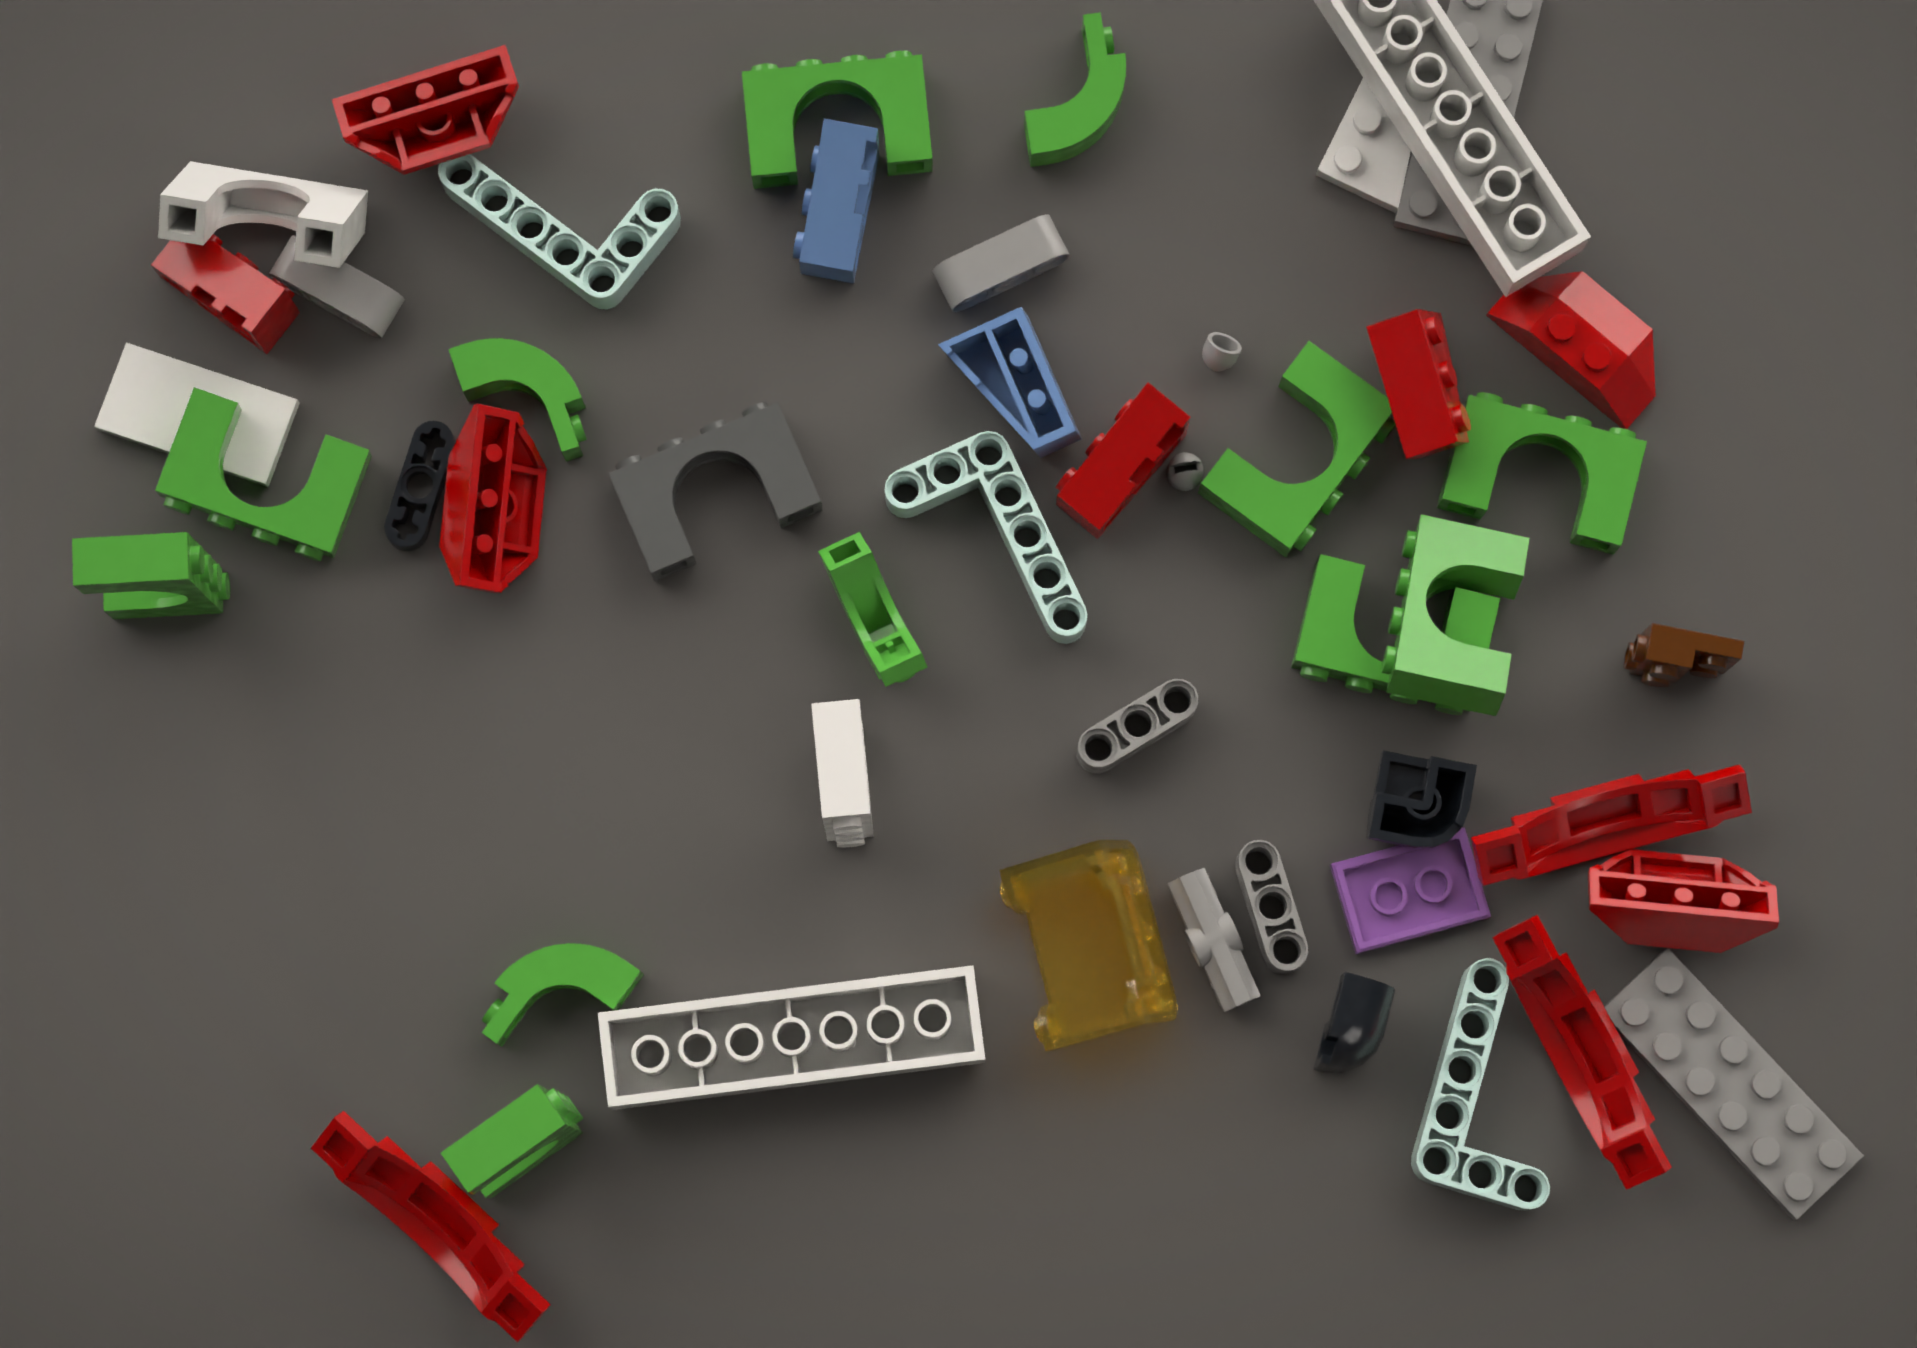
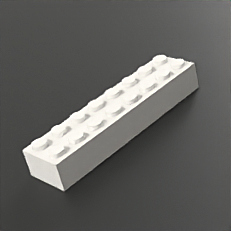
(1460, 135)
(791, 1037)

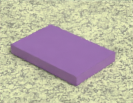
(1409, 892)

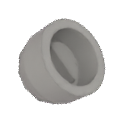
(1220, 351)
(1188, 479)

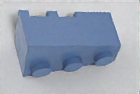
(838, 201)
(1016, 378)

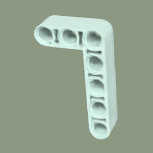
(557, 237)
(1007, 519)
(1464, 1097)

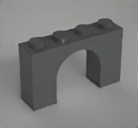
(755, 441)

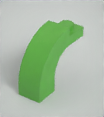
(1075, 126)
(513, 365)
(871, 610)
(556, 968)

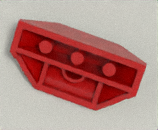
(431, 112)
(1584, 340)
(492, 501)
(1681, 901)

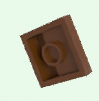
(1668, 653)

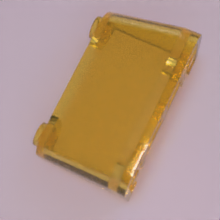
(1092, 942)

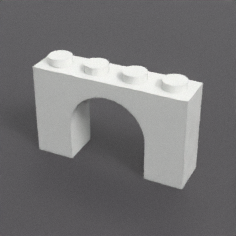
(207, 197)
(842, 772)

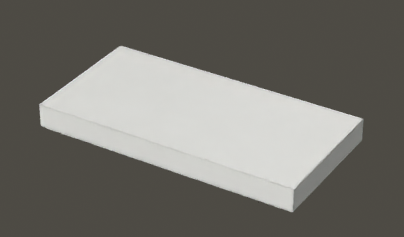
(152, 395)

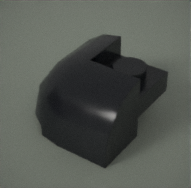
(1419, 800)
(1354, 1024)

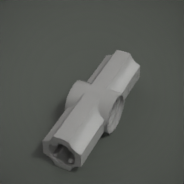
(1213, 940)

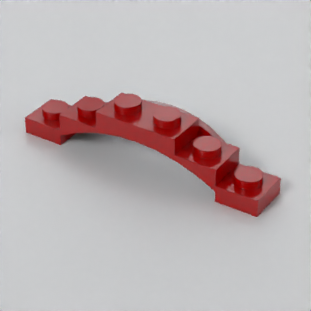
(1609, 821)
(1584, 1051)
(437, 1219)

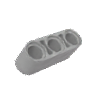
(1001, 263)
(340, 291)
(1149, 706)
(1271, 884)

